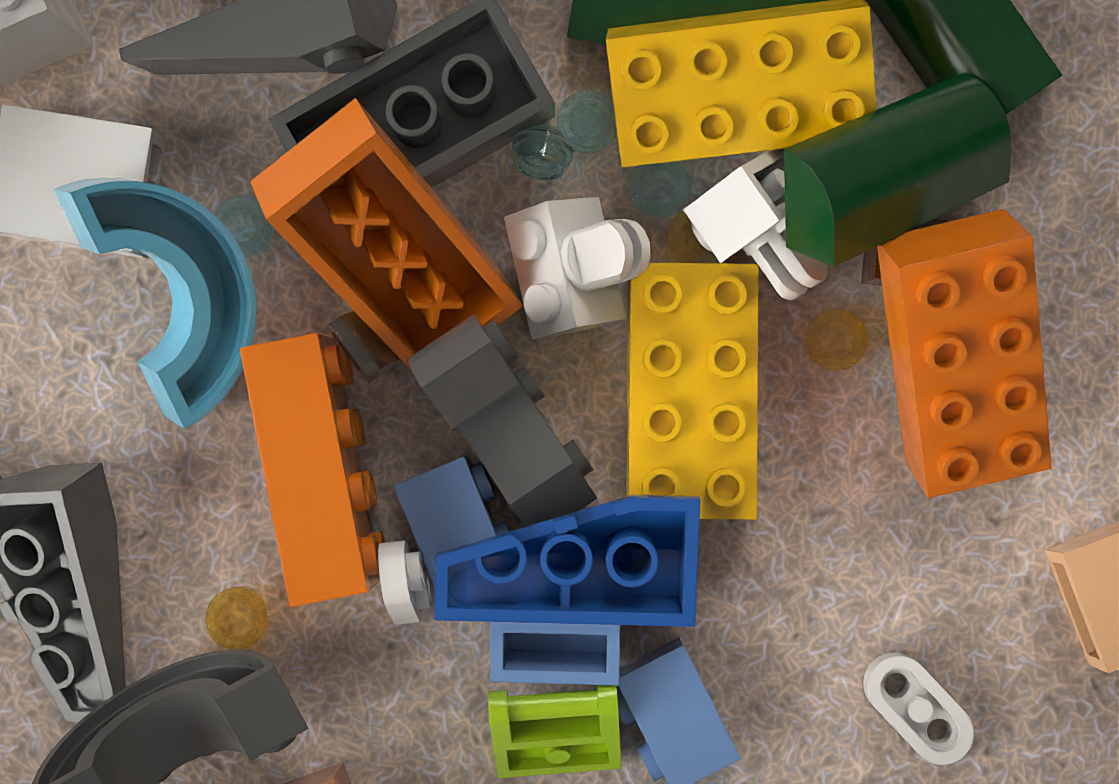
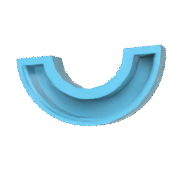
(206, 278)

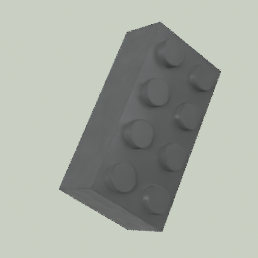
(438, 94)

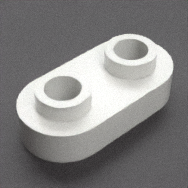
(403, 582)
(917, 706)

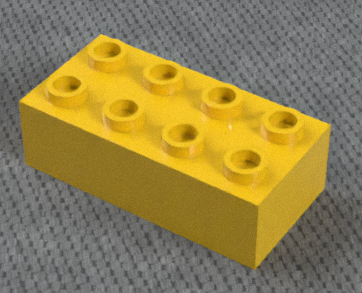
(739, 80)
(694, 385)

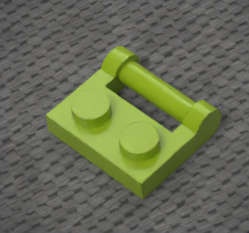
(555, 732)

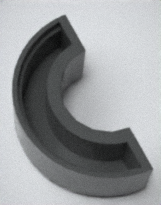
(496, 412)
(176, 716)

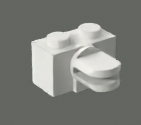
(750, 215)
(573, 264)

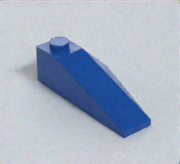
(594, 566)

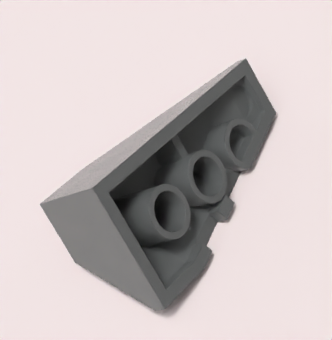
(269, 38)
(64, 581)

